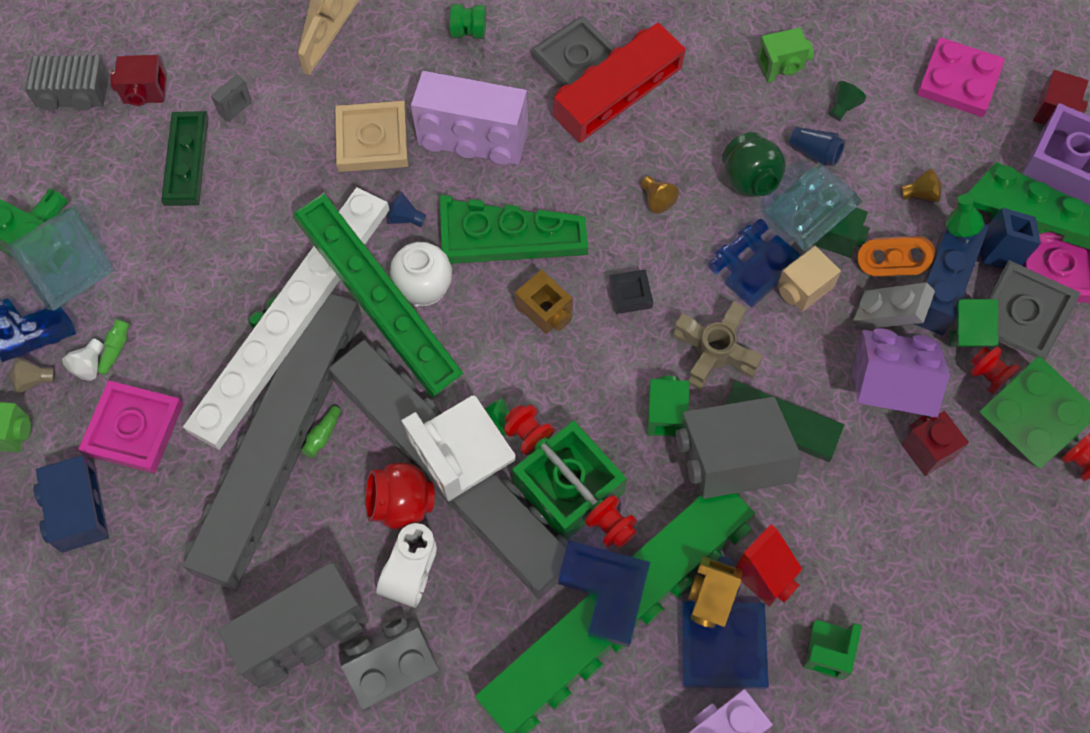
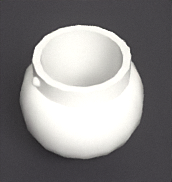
(421, 273)

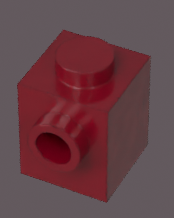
(139, 79)
(1061, 89)
(934, 442)

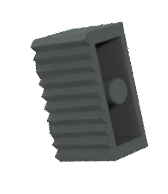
(67, 81)

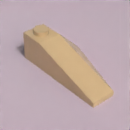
(320, 28)

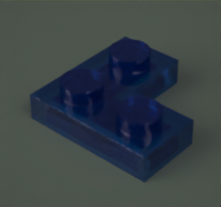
(31, 331)
(615, 580)

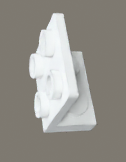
(459, 446)

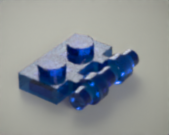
(761, 271)

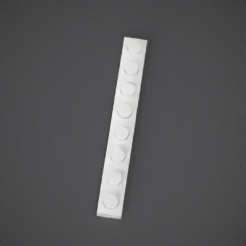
(277, 331)

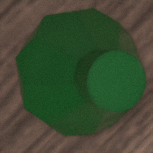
(846, 98)

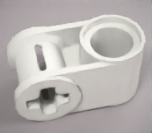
(406, 571)

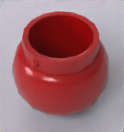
(398, 495)

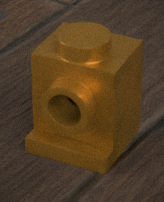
(544, 292)
(714, 592)

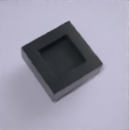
(630, 291)

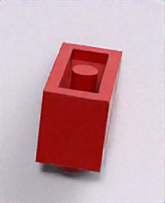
(770, 567)

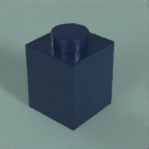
(1011, 238)

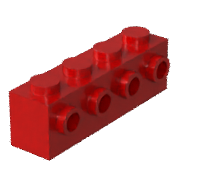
(618, 81)

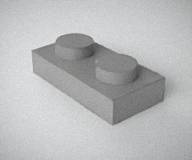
(894, 306)

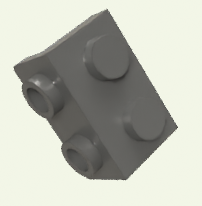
(387, 661)

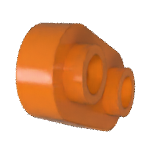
(897, 256)

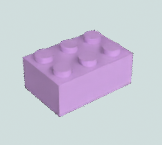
(470, 117)

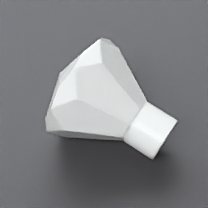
(84, 361)

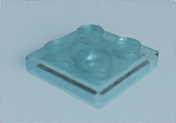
(812, 206)
(60, 258)

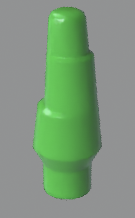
(113, 343)
(320, 434)

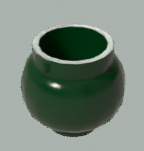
(753, 165)

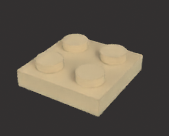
(371, 136)

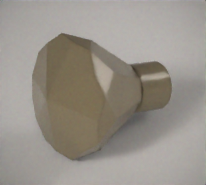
(27, 374)

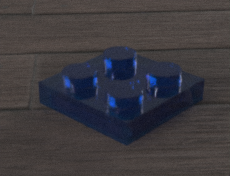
(726, 655)

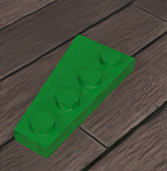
(1053, 209)
(494, 233)

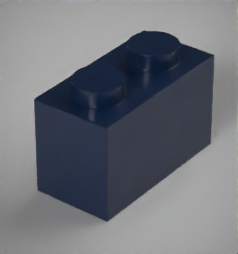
(70, 504)

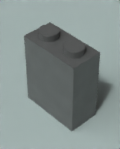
(738, 447)

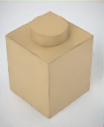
(808, 279)

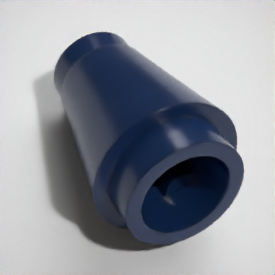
(818, 145)

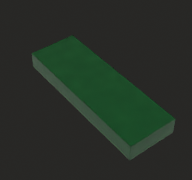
(185, 158)
(810, 431)

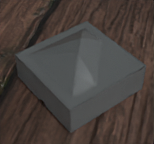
(231, 98)

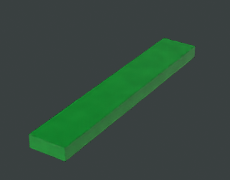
(377, 294)

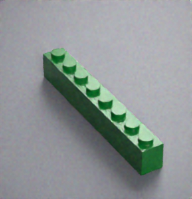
(566, 651)

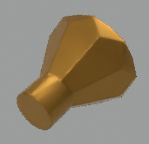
(925, 187)
(659, 194)

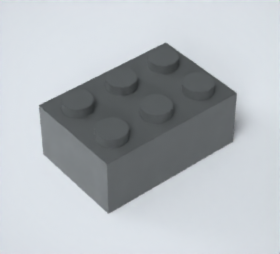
(293, 627)

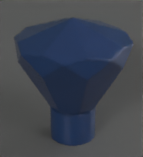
(402, 212)

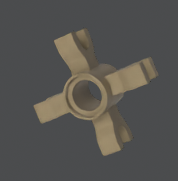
(742, 359)

